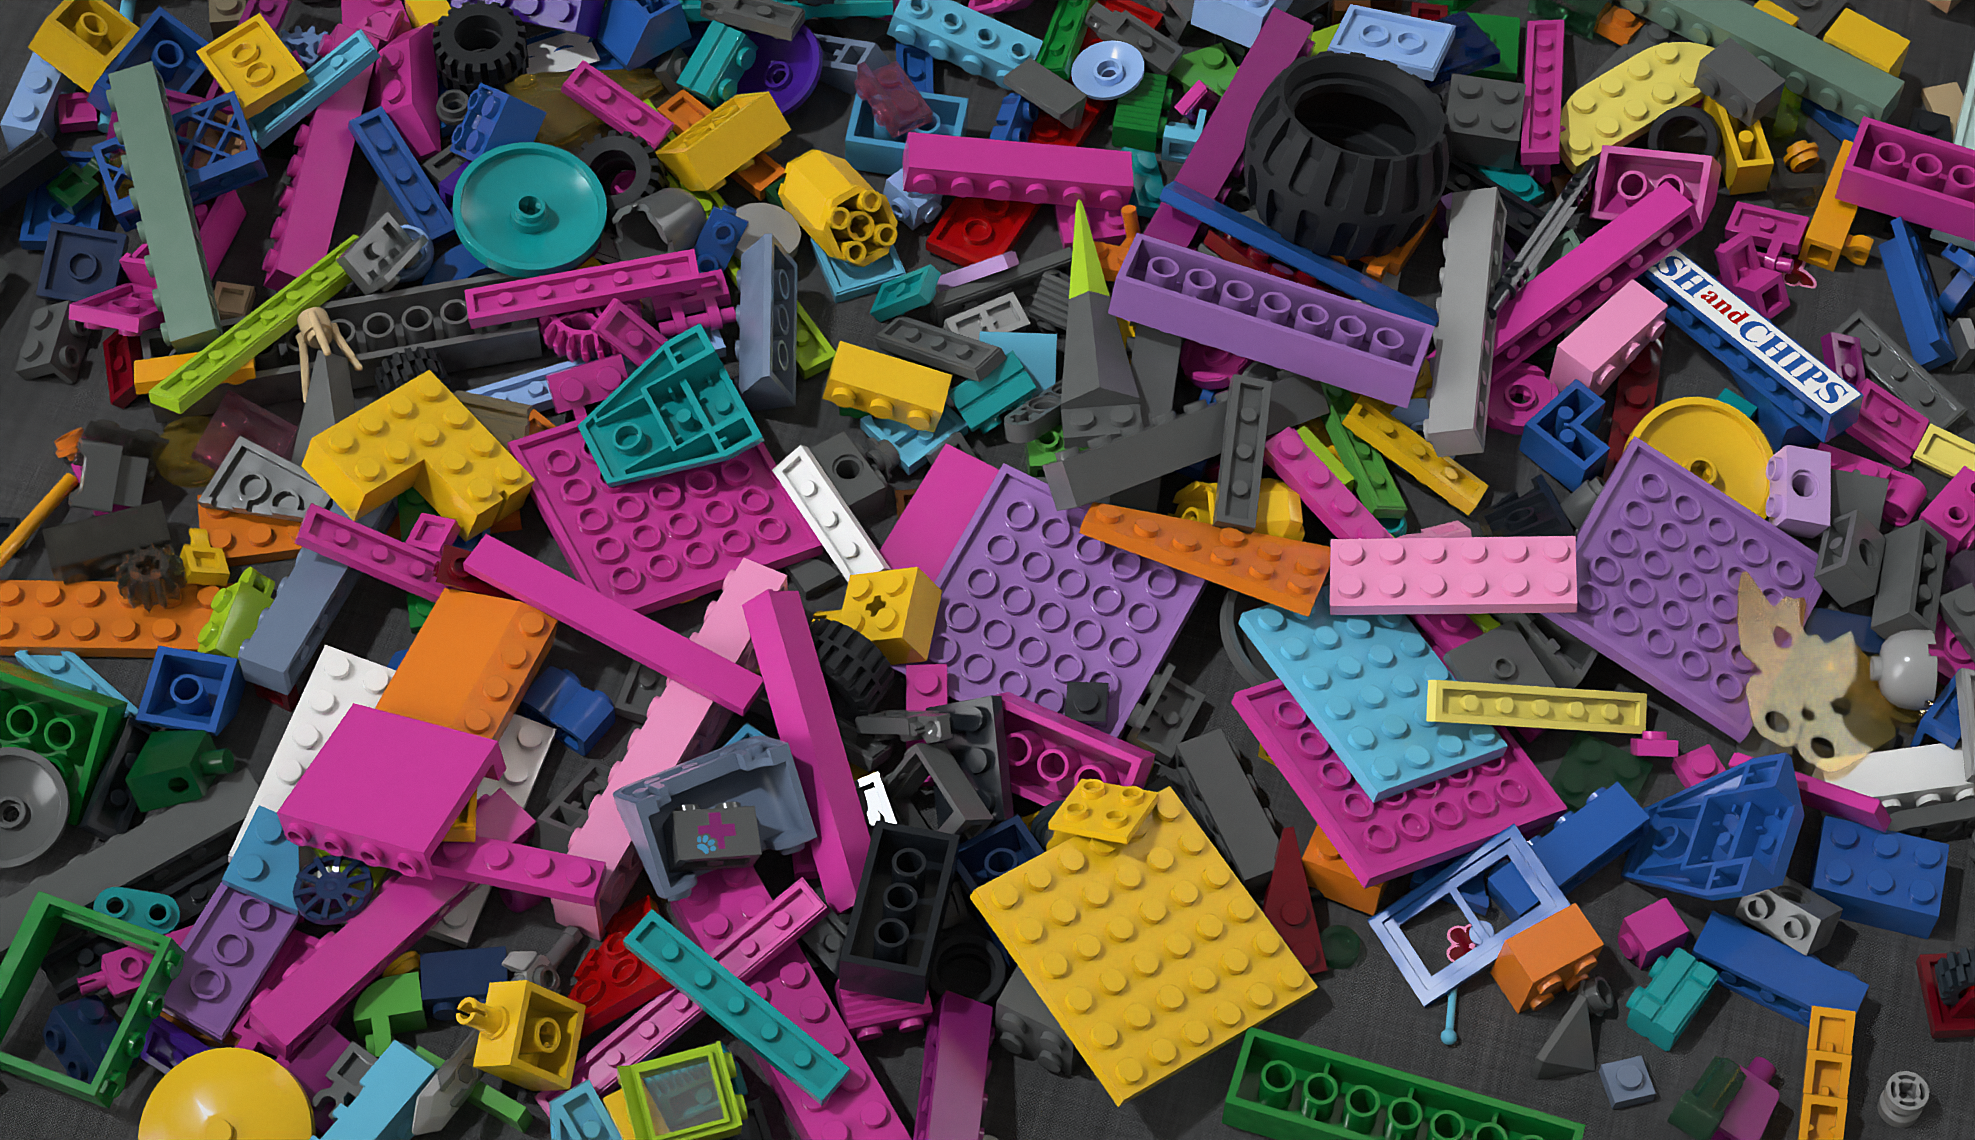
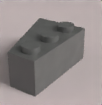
(1558, 651)

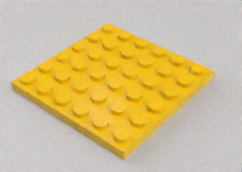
(1143, 948)

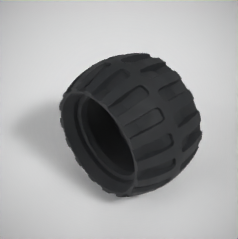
(1347, 154)

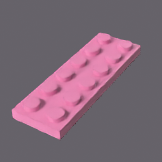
(1453, 575)

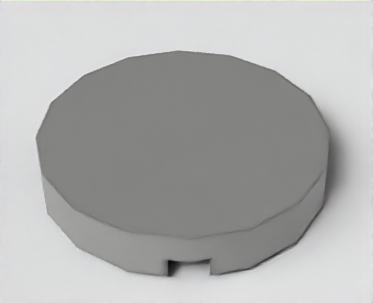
(767, 219)

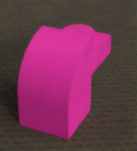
(1743, 276)

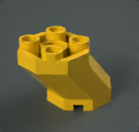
(838, 208)
(1277, 512)

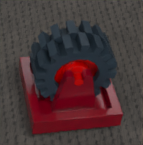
(1949, 992)

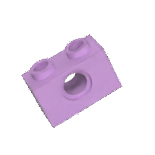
(1811, 475)

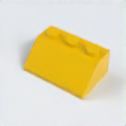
(724, 141)

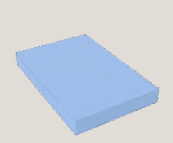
(1405, 40)

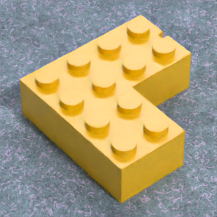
(424, 442)

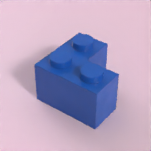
(1563, 436)

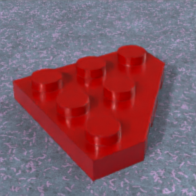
(612, 977)

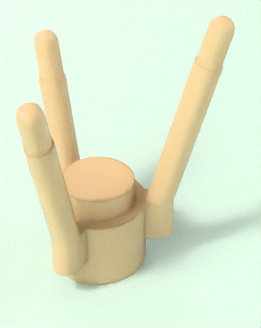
(318, 333)

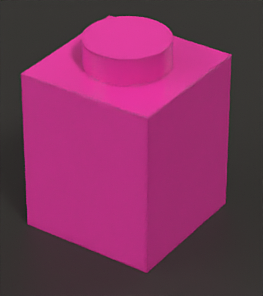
(1652, 933)

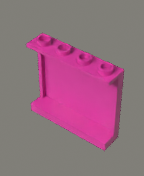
(387, 789)

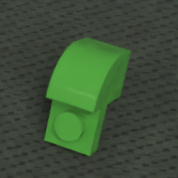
(389, 1008)

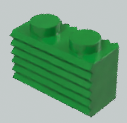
(1139, 114)

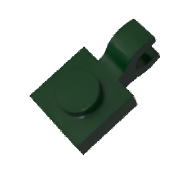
(77, 186)

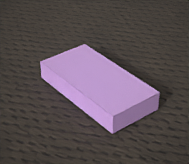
(977, 270)

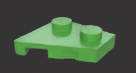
(1209, 65)

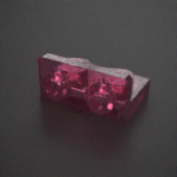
(892, 98)

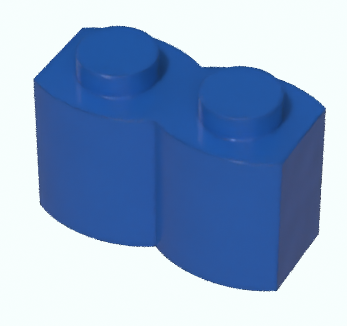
(573, 710)

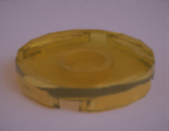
(176, 461)

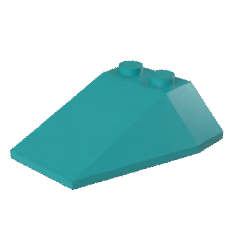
(670, 415)

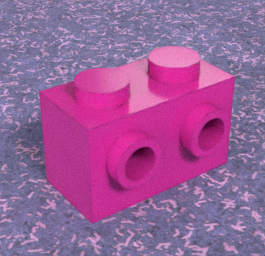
(1954, 513)

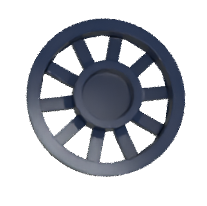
(333, 889)

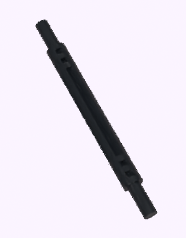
(1542, 237)

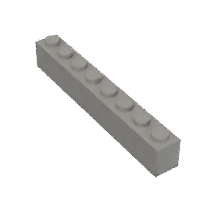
(1465, 330)

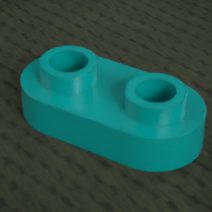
(138, 907)

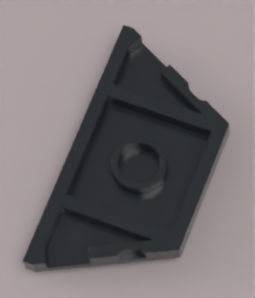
(1528, 516)

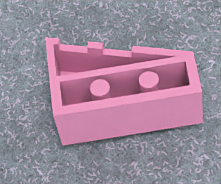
(1609, 339)

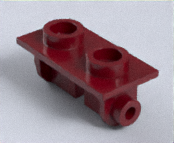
(451, 573)

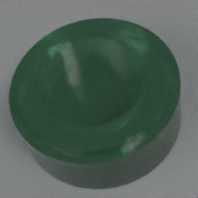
(1340, 946)

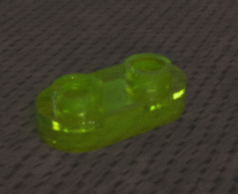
(1786, 121)

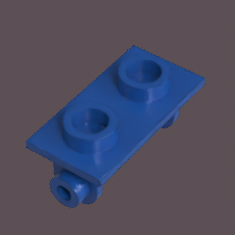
(1018, 116)
(719, 239)

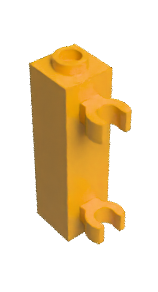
(1831, 223)

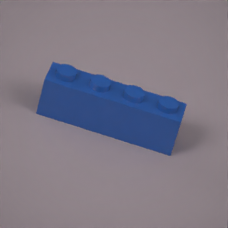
(1574, 848)
(1773, 972)

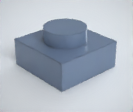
(1627, 1082)

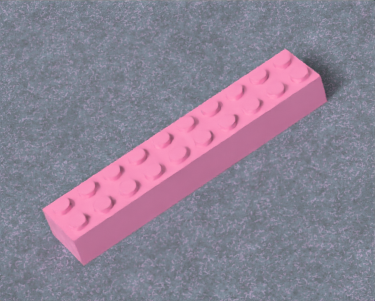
(677, 730)

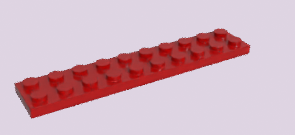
(985, 227)

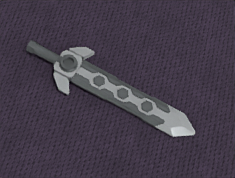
(457, 1076)

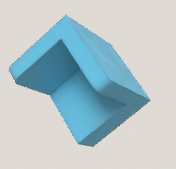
(1181, 138)

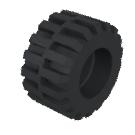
(480, 28)
(621, 153)
(852, 668)

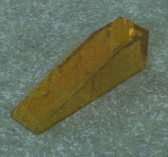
(565, 115)

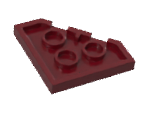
(1248, 256)

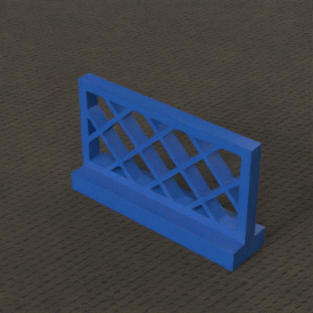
(206, 182)

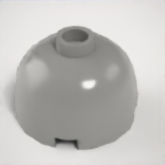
(1906, 669)

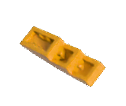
(1826, 1074)

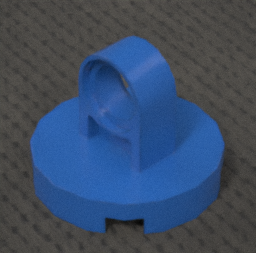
(1962, 285)

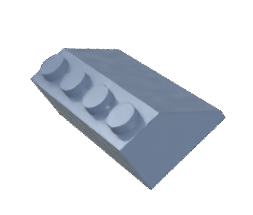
(767, 326)

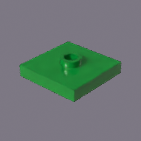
(1505, 35)

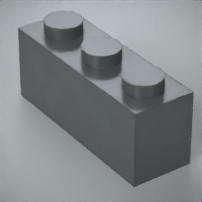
(1909, 580)

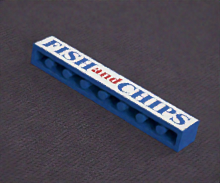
(1753, 346)

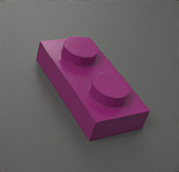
(1844, 356)

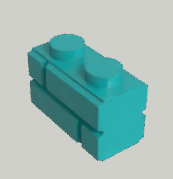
(718, 64)
(985, 400)
(1671, 998)

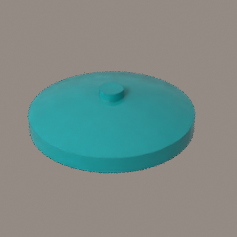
(529, 209)

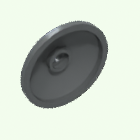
(43, 802)

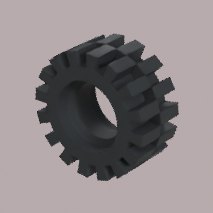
(407, 367)

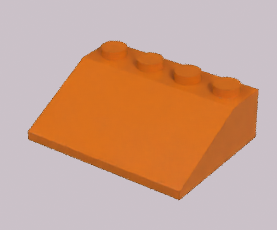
(471, 663)

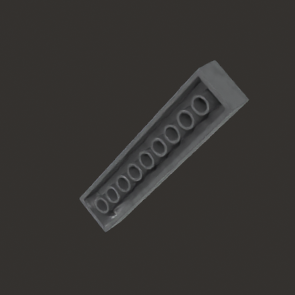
(374, 329)

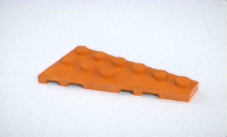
(1255, 563)

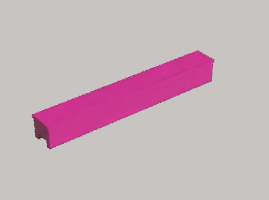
(810, 728)

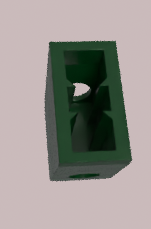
(176, 768)

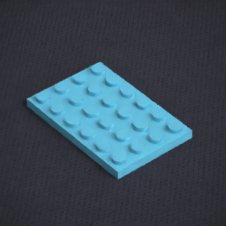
(1368, 694)

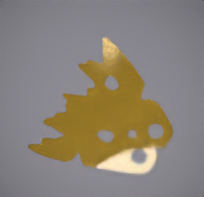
(1810, 679)

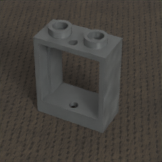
(935, 759)

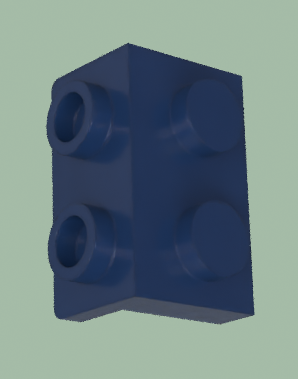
(81, 1036)

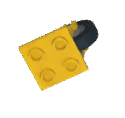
(1095, 812)

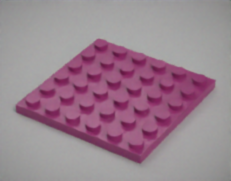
(666, 533)
(1407, 828)

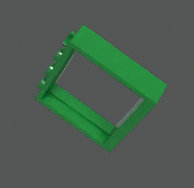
(24, 961)

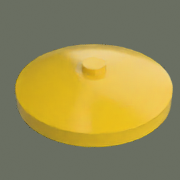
(1714, 445)
(228, 1098)

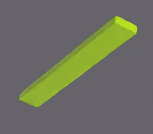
(252, 334)

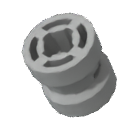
(1903, 1109)

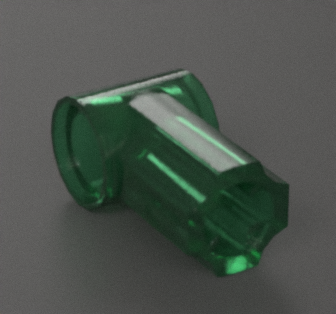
(1704, 1107)

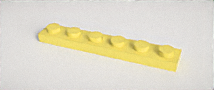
(1536, 707)

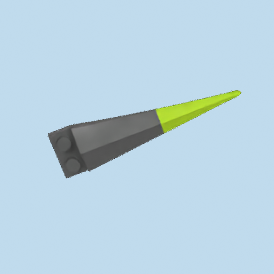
(1097, 375)

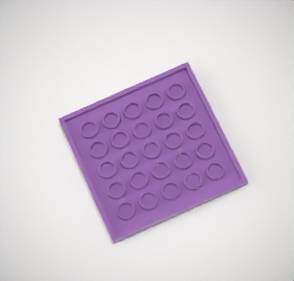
(1663, 583)
(1050, 606)

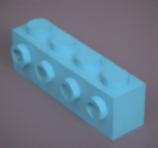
(963, 37)

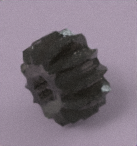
(150, 577)

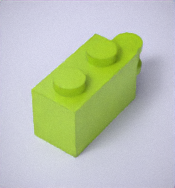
(236, 614)

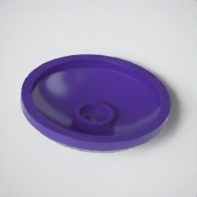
(795, 60)

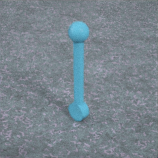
(1448, 1035)

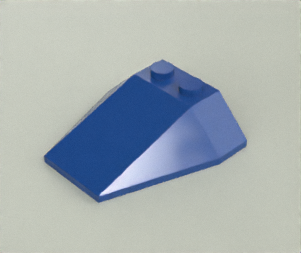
(1723, 833)

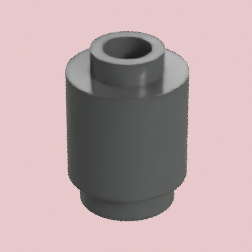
(1580, 502)

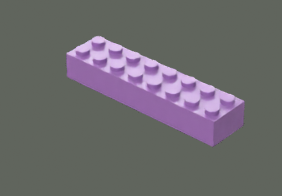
(1271, 320)

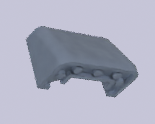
(750, 771)

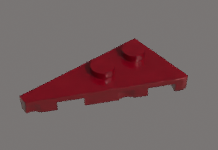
(1290, 905)

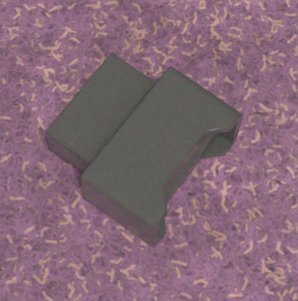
(108, 477)

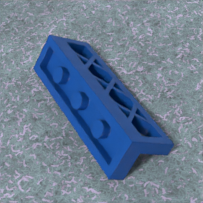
(1916, 297)

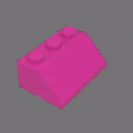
(1631, 173)

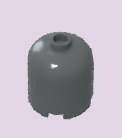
(658, 224)

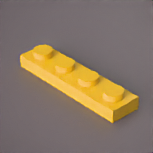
(1414, 454)

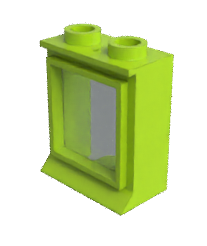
(683, 1096)

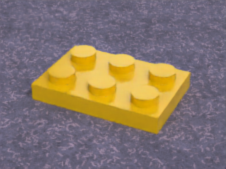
(253, 65)

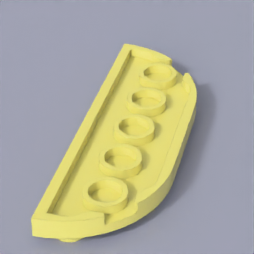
(1629, 100)

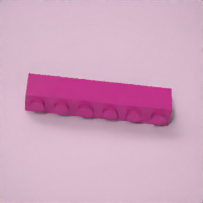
(1017, 171)

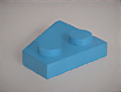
(265, 862)

